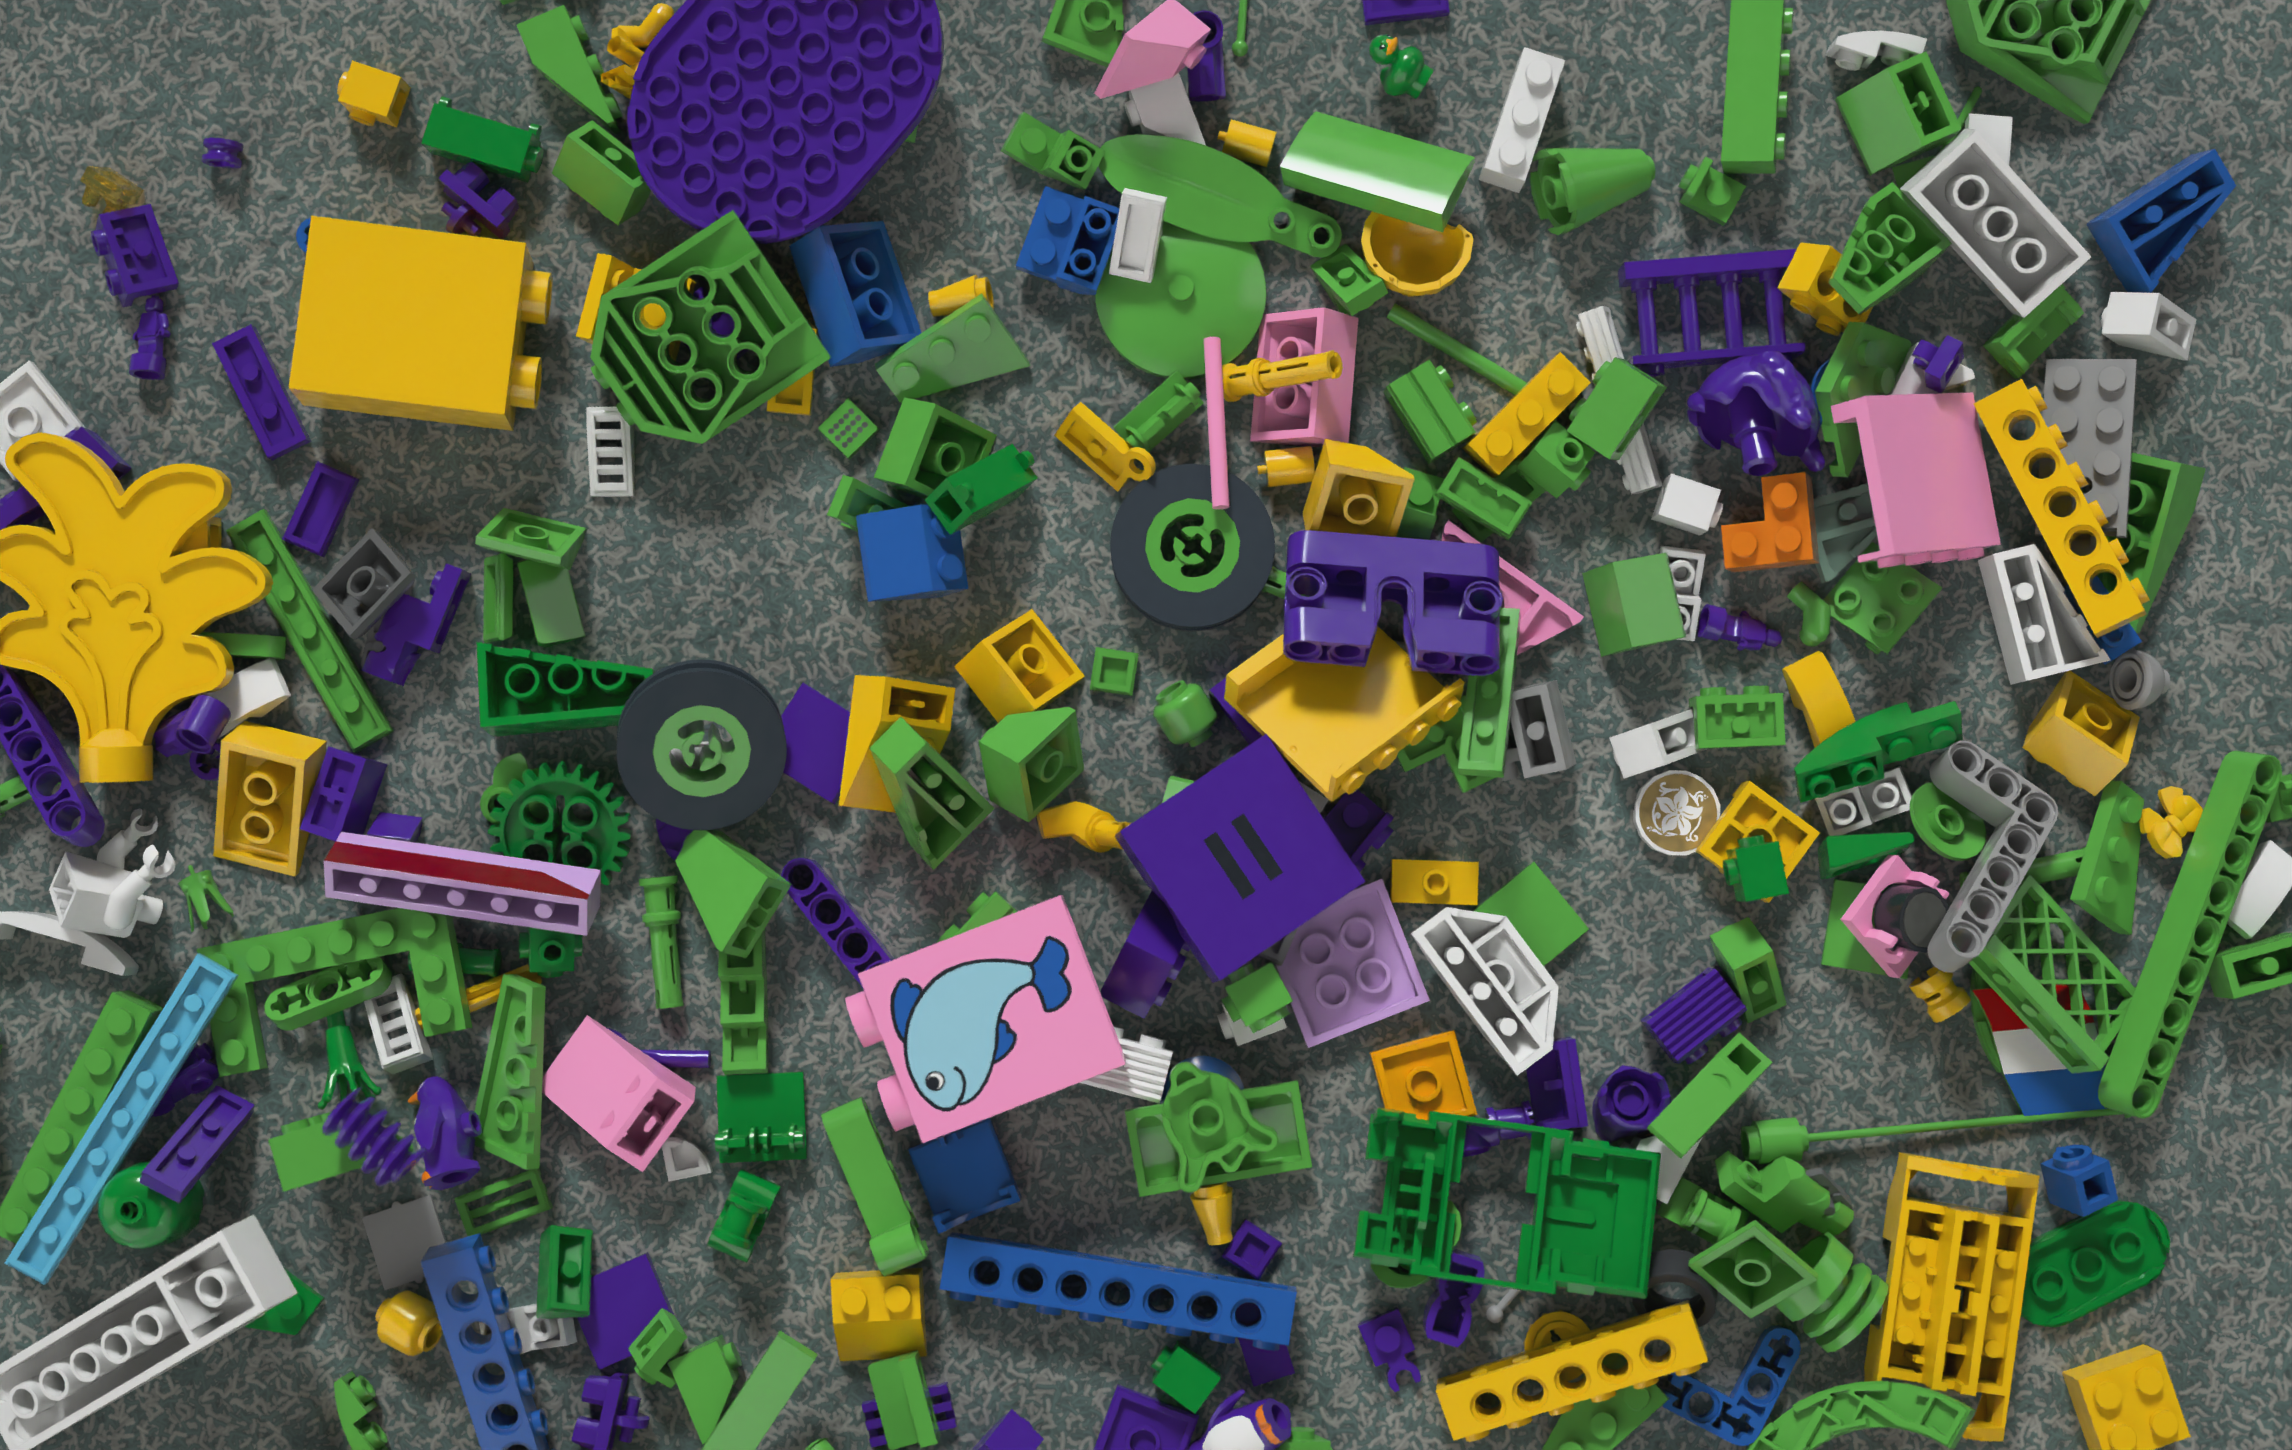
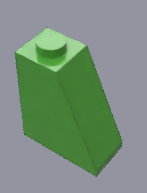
(730, 889)

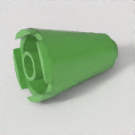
(1586, 183)

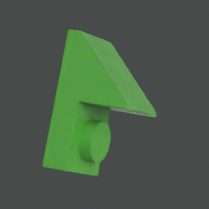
(1348, 281)
(859, 498)
(1421, 506)

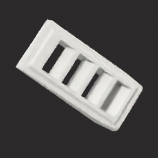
(594, 416)
(420, 1048)

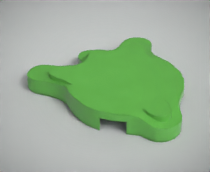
(1210, 1123)

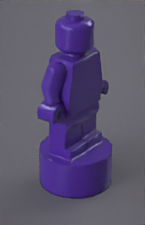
(152, 329)
(1747, 632)

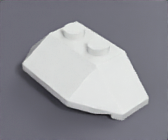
(1494, 981)

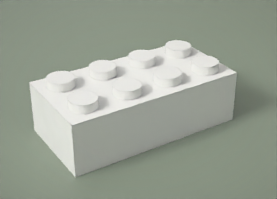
(1995, 222)

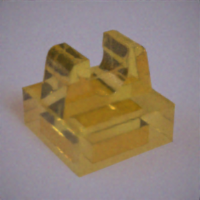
(111, 186)

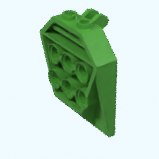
(2086, 46)
(636, 356)

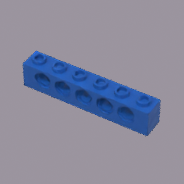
(483, 1392)

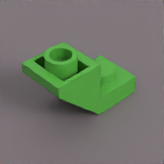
(1053, 154)

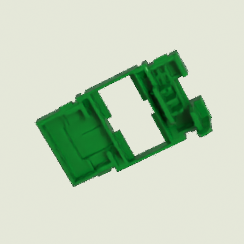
(1588, 1214)

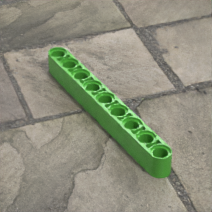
(2189, 933)

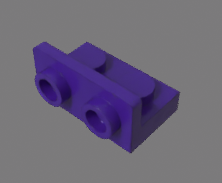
(133, 253)
(1358, 825)

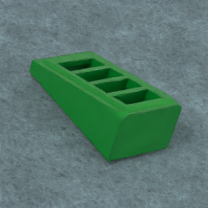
(1850, 852)

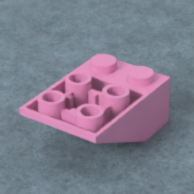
(617, 1093)

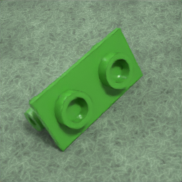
(1159, 413)

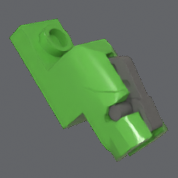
(1786, 1194)

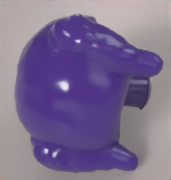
(1762, 406)

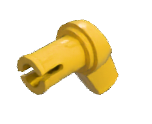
(1083, 823)

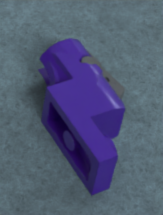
(413, 623)

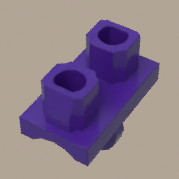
(463, 189)
(610, 1394)

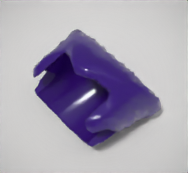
(1628, 1103)

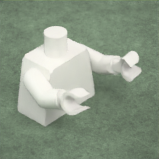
(102, 894)

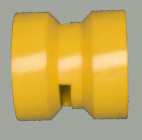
(1940, 994)

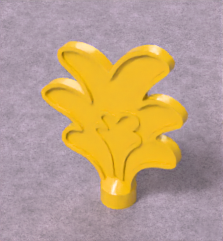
(115, 600)

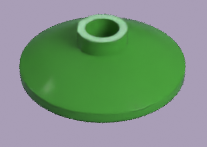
(1946, 824)

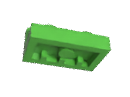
(1738, 720)

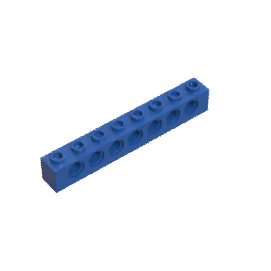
(967, 1251)

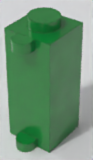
(483, 141)
(982, 488)

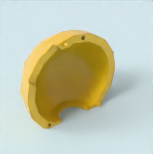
(1412, 256)

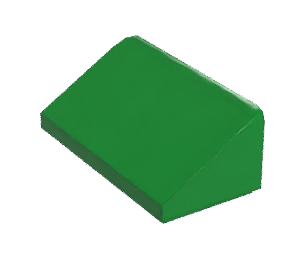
(564, 1273)

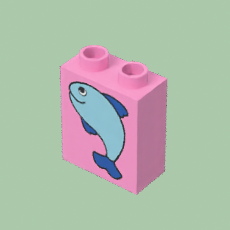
(986, 1021)

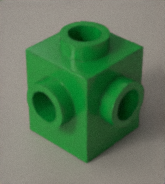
(549, 951)

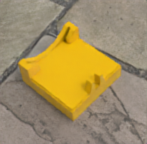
(1753, 814)

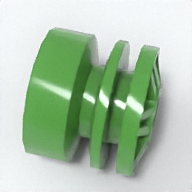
(1841, 1298)

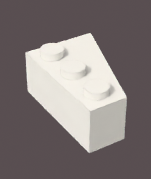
(2034, 618)

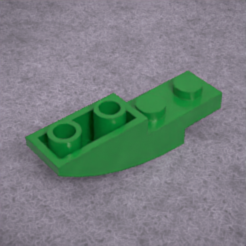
(1862, 748)

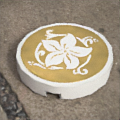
(1675, 812)

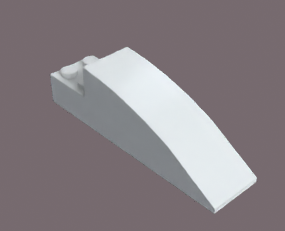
(140, 1333)

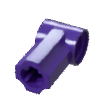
(1207, 78)
(192, 728)

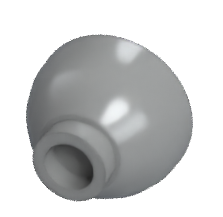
(2137, 680)

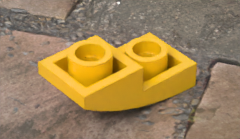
(1818, 695)

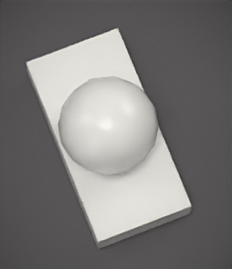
(1137, 235)

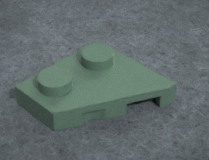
(1842, 528)

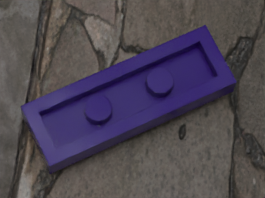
(261, 392)
(197, 1144)

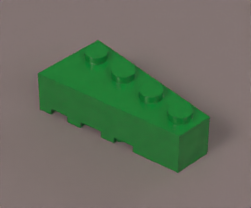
(560, 694)

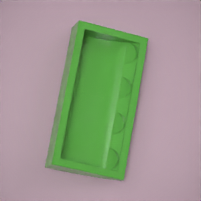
(1376, 170)
(1272, 1105)

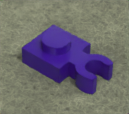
(1388, 1342)

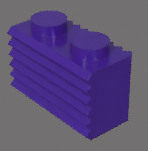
(1695, 1016)

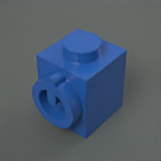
(2078, 1180)

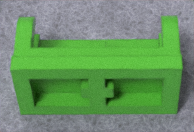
(2025, 339)

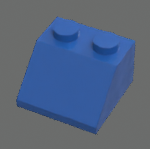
(909, 555)

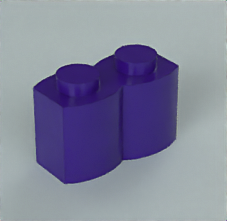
(1448, 1309)

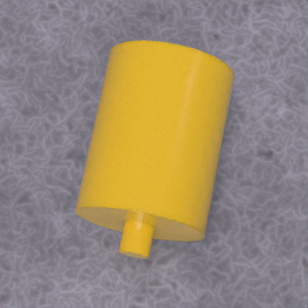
(1248, 142)
(1288, 466)

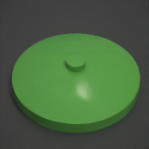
(1196, 293)

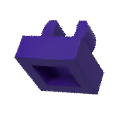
(1939, 362)

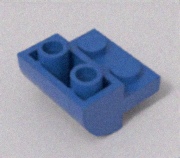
(1069, 241)

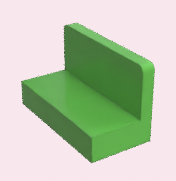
(904, 1401)

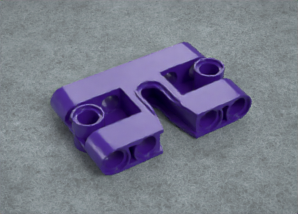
(1430, 580)

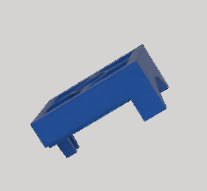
(964, 1174)

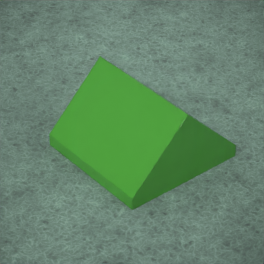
(1634, 604)

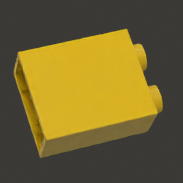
(417, 324)

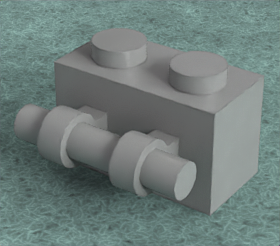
(1539, 732)

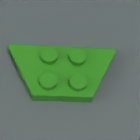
(1860, 367)

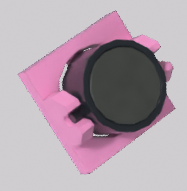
(1903, 915)

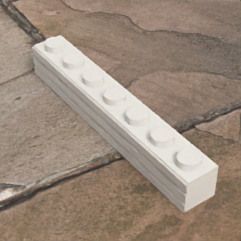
(1603, 346)

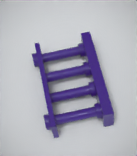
(1685, 276)

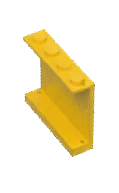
(1340, 718)

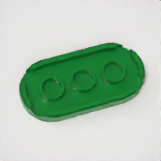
(2092, 1262)

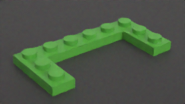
(424, 934)

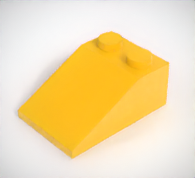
(264, 796)

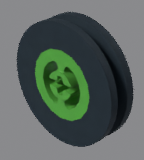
(1158, 586)
(746, 767)

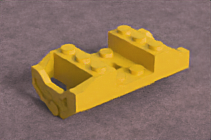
(1931, 1252)

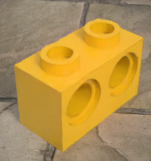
(1811, 293)

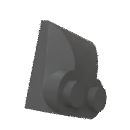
(365, 584)

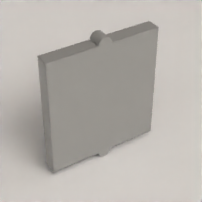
(401, 1239)

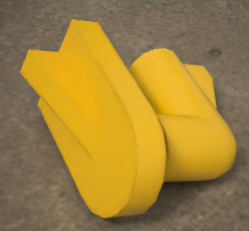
(622, 77)

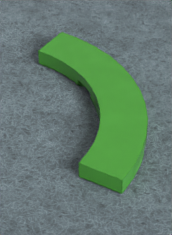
(1866, 1407)

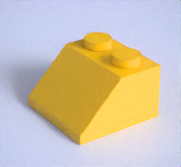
(1356, 492)
(1019, 668)
(2082, 734)
(878, 1314)

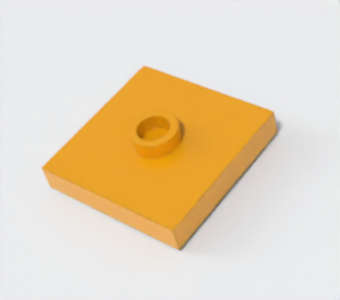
(1424, 1076)

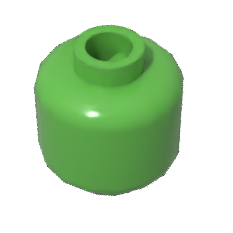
(1185, 713)

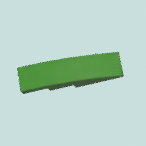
(744, 1010)

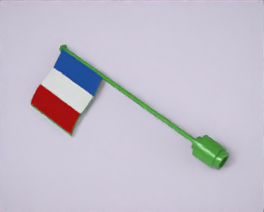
(2032, 1072)

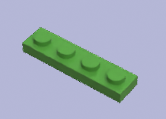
(1489, 707)

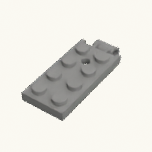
(2095, 415)

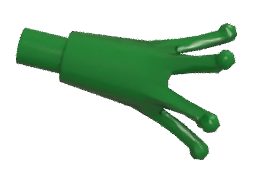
(343, 1062)

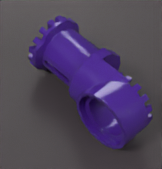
(1481, 1139)

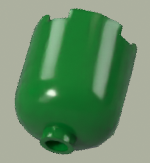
(158, 1217)

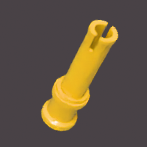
(1262, 376)

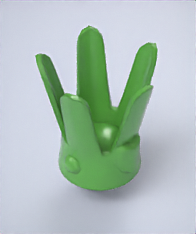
(195, 888)

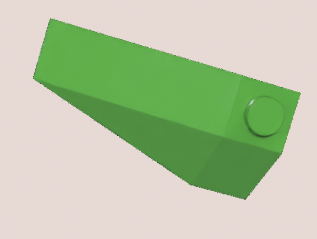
(1886, 250)
(2159, 512)

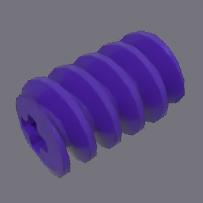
(372, 1139)

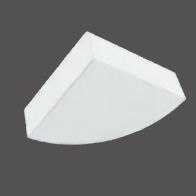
(684, 1159)

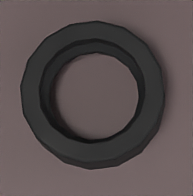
(1673, 1266)

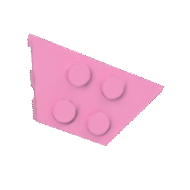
(1540, 610)

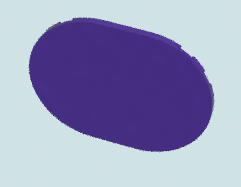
(779, 106)

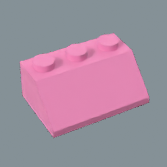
(1310, 410)

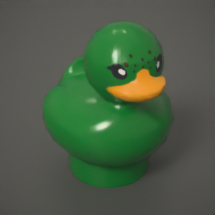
(1407, 68)

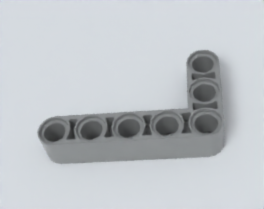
(2008, 813)

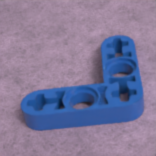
(1740, 1400)

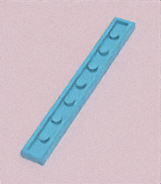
(121, 1119)

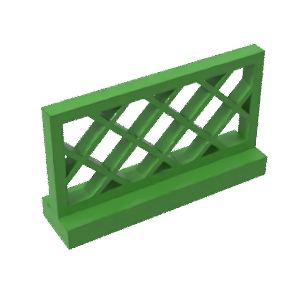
(2037, 999)

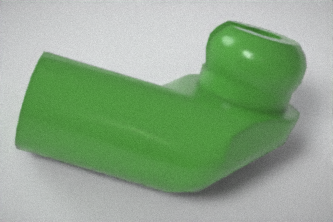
(1815, 615)

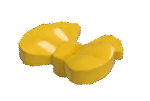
(2182, 818)

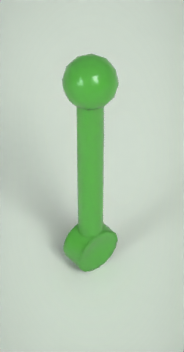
(1240, 47)

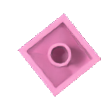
(1155, 50)

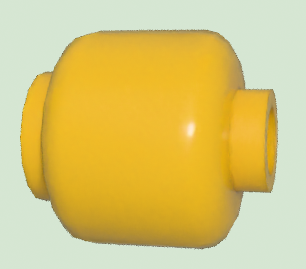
(408, 1323)

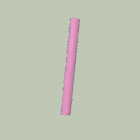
(1216, 423)

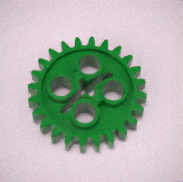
(600, 834)

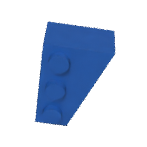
(2160, 218)

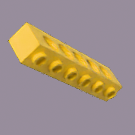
(2000, 414)
(1586, 1351)

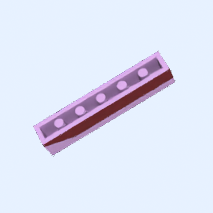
(462, 883)

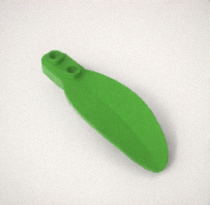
(1213, 193)

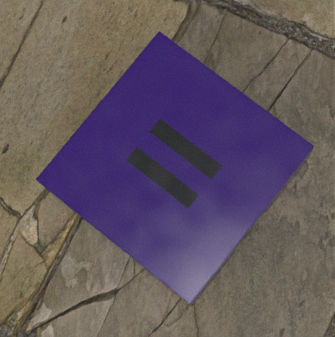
(1240, 858)

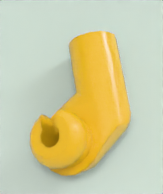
(649, 28)

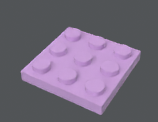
(1350, 966)

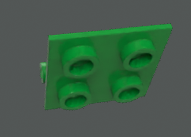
(761, 1117)

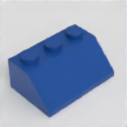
(855, 291)

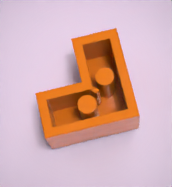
(1784, 537)

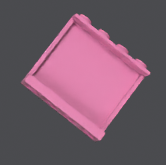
(1924, 476)

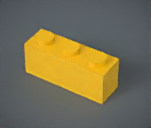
(1526, 415)

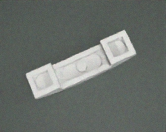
(99, 949)

